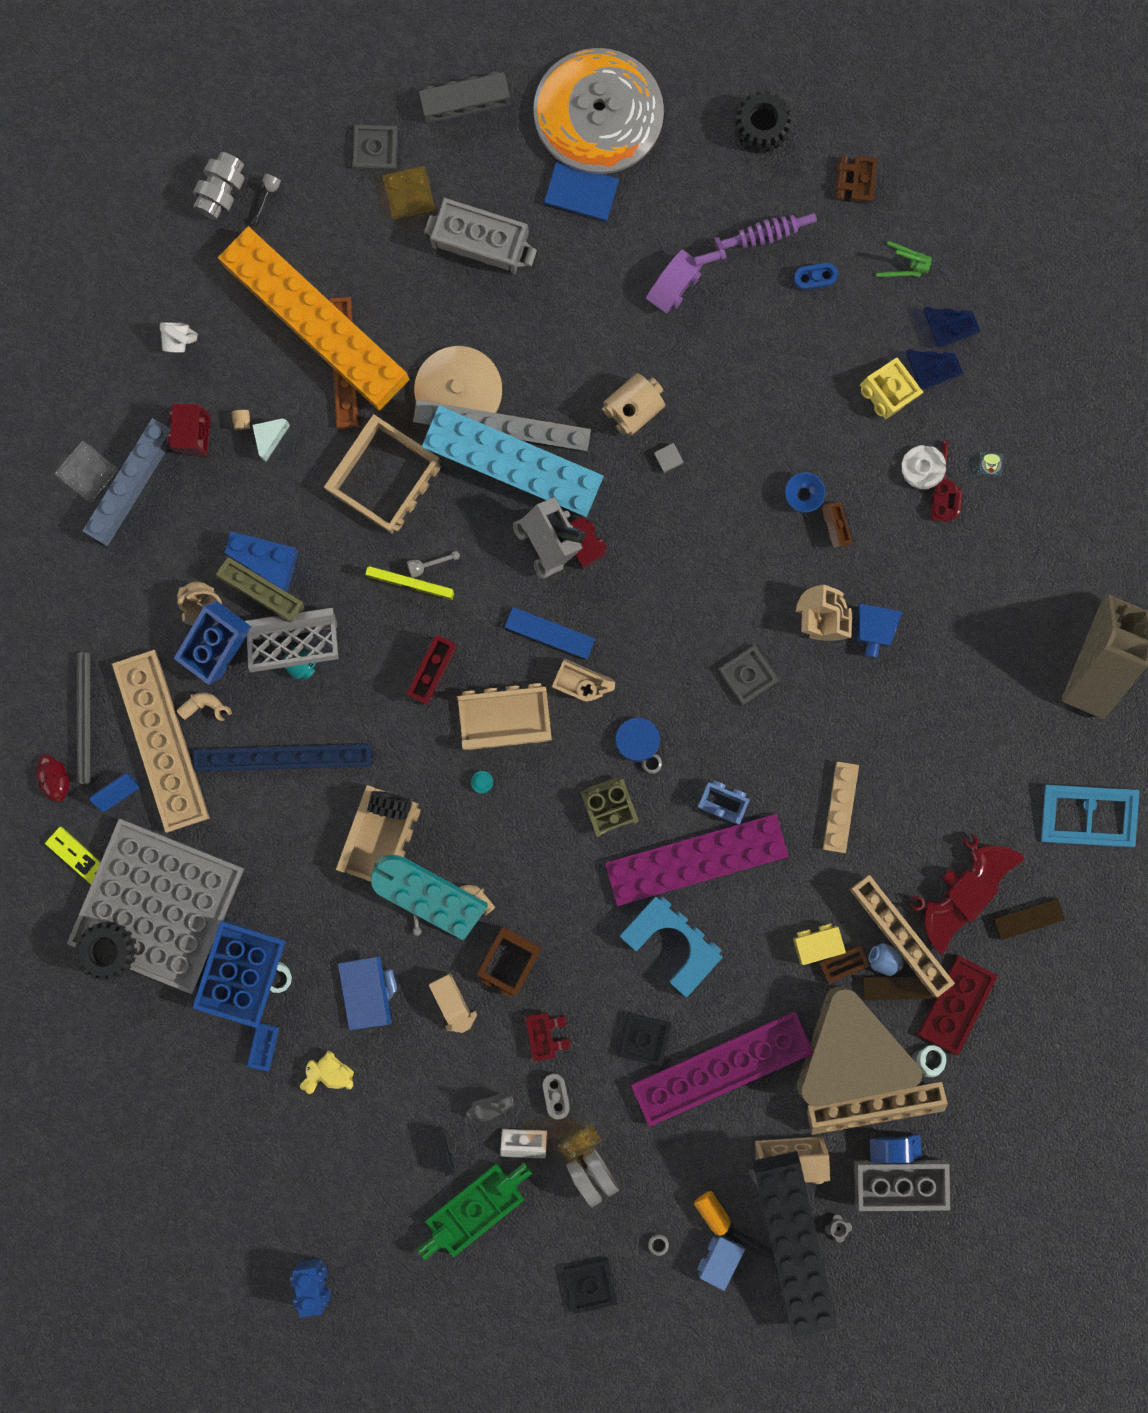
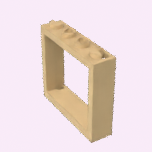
(355, 453)

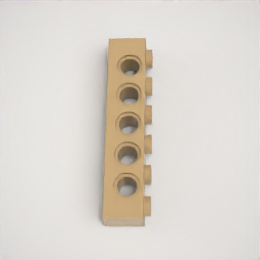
(902, 936)
(878, 1108)

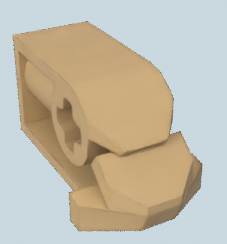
(574, 676)
(452, 1004)

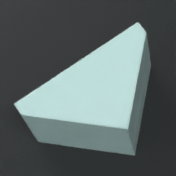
(268, 436)

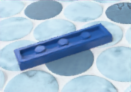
(549, 633)

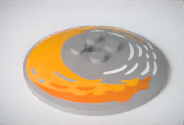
(593, 138)

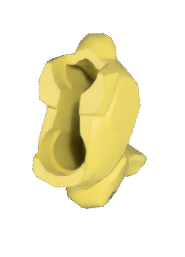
(329, 1072)

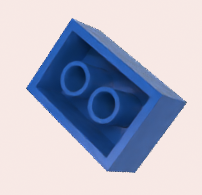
(212, 642)

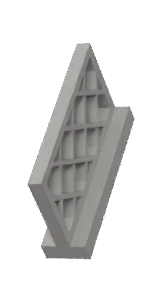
(276, 626)

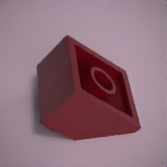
(189, 429)

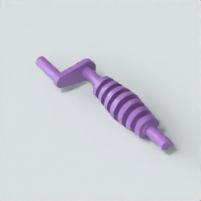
(751, 236)

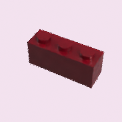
(432, 670)

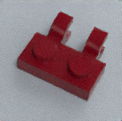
(541, 1036)

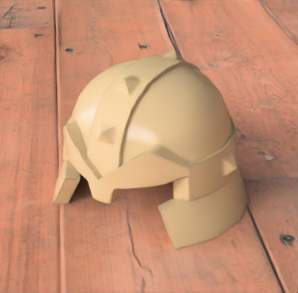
(193, 599)

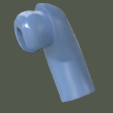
(390, 983)

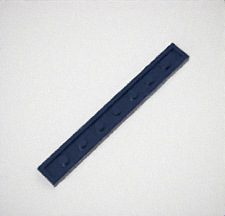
(282, 758)

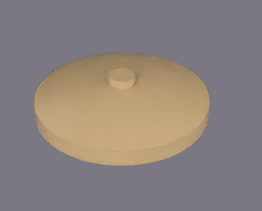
(460, 379)

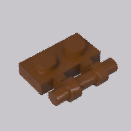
(863, 181)

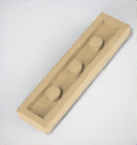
(840, 807)

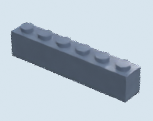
(128, 483)

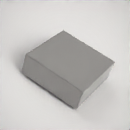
(668, 458)

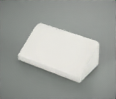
(523, 1143)

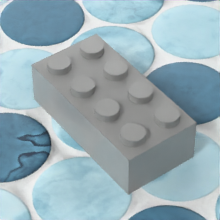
(902, 1186)

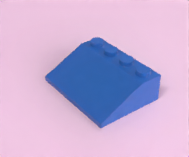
(239, 973)

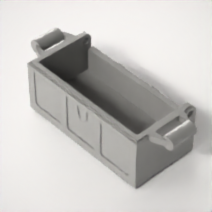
(480, 235)

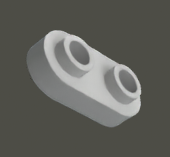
(556, 1095)

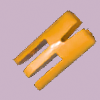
(713, 1213)

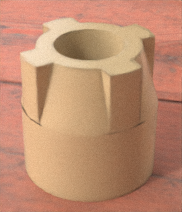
(241, 419)

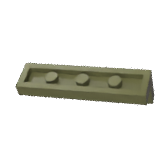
(260, 590)

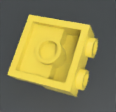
(890, 388)

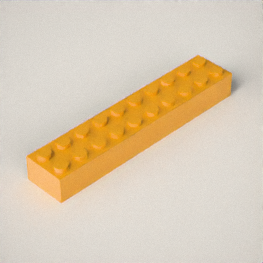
(313, 318)

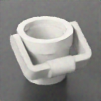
(176, 336)

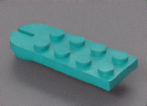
(426, 895)

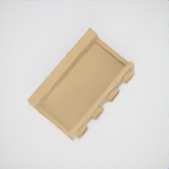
(504, 717)
(374, 837)

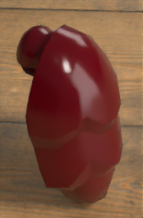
(52, 778)

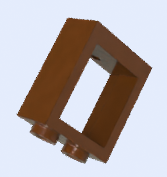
(517, 939)

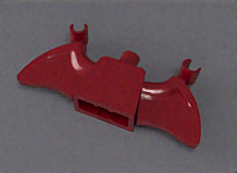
(967, 892)

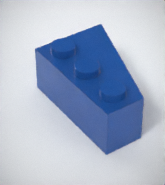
(263, 557)

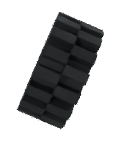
(389, 805)

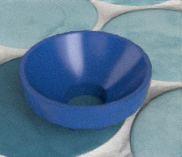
(812, 484)

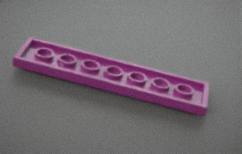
(696, 859)
(722, 1068)

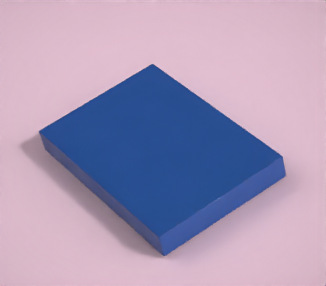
(581, 192)
(364, 993)

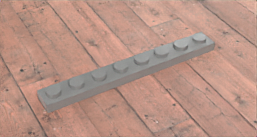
(517, 427)

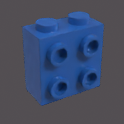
(310, 1289)

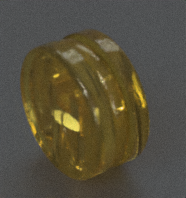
(579, 1142)

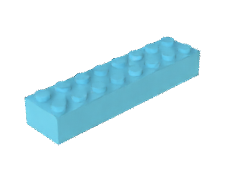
(512, 460)

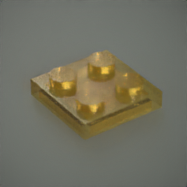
(408, 192)

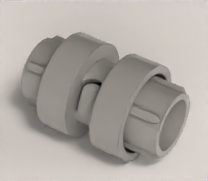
(214, 193)

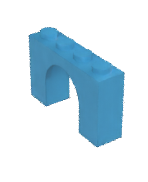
(701, 957)

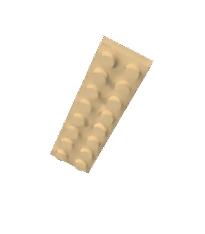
(160, 741)

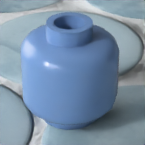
(886, 959)

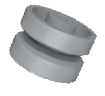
(590, 1178)

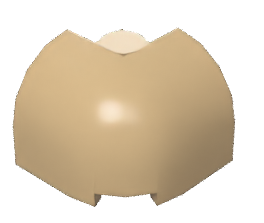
(825, 614)

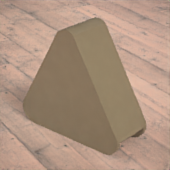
(1110, 658)
(853, 1055)

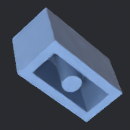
(721, 1261)

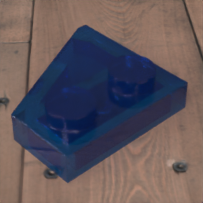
(950, 325)
(933, 367)

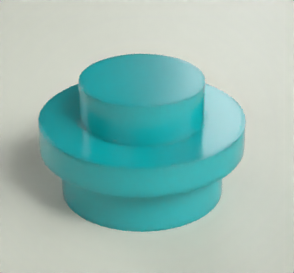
(482, 782)

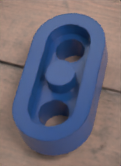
(814, 276)

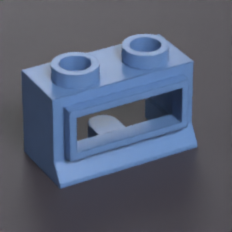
(719, 811)

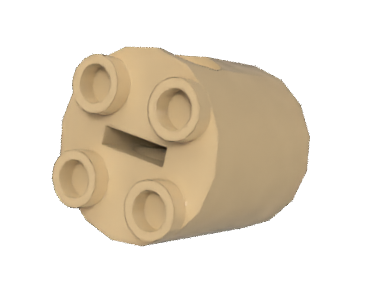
(641, 399)

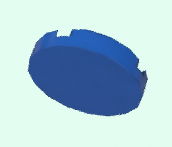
(637, 739)

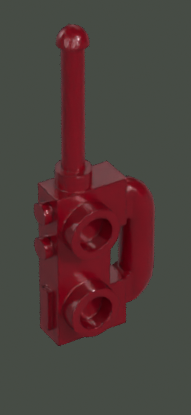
(939, 508)

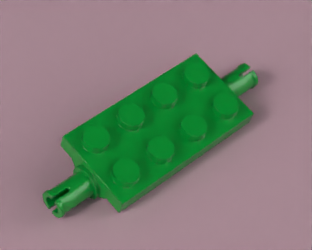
(474, 1210)

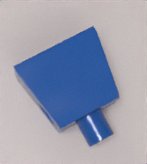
(876, 627)

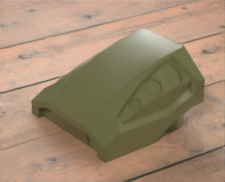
(609, 805)

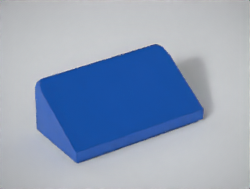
(114, 792)

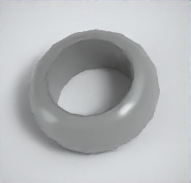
(655, 770)
(651, 1240)

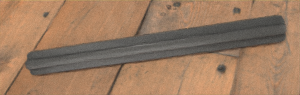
(83, 718)

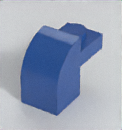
(895, 1149)

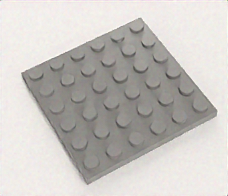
(164, 897)

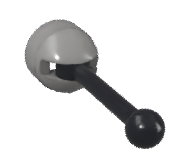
(269, 184)

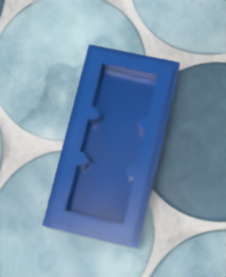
(263, 1047)

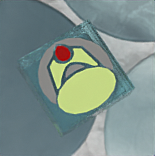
(990, 464)

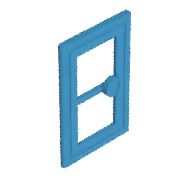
(1090, 794)

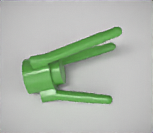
(919, 262)

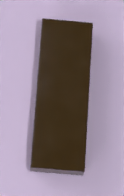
(1028, 919)
(894, 988)

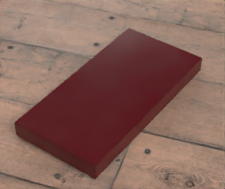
(958, 1007)

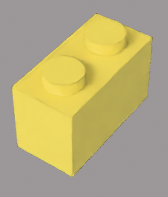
(819, 944)

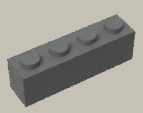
(465, 97)

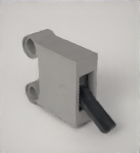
(550, 535)

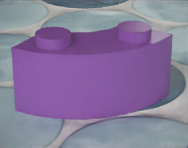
(674, 281)

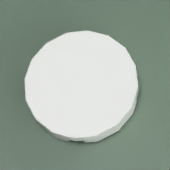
(923, 467)

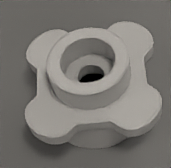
(842, 1233)

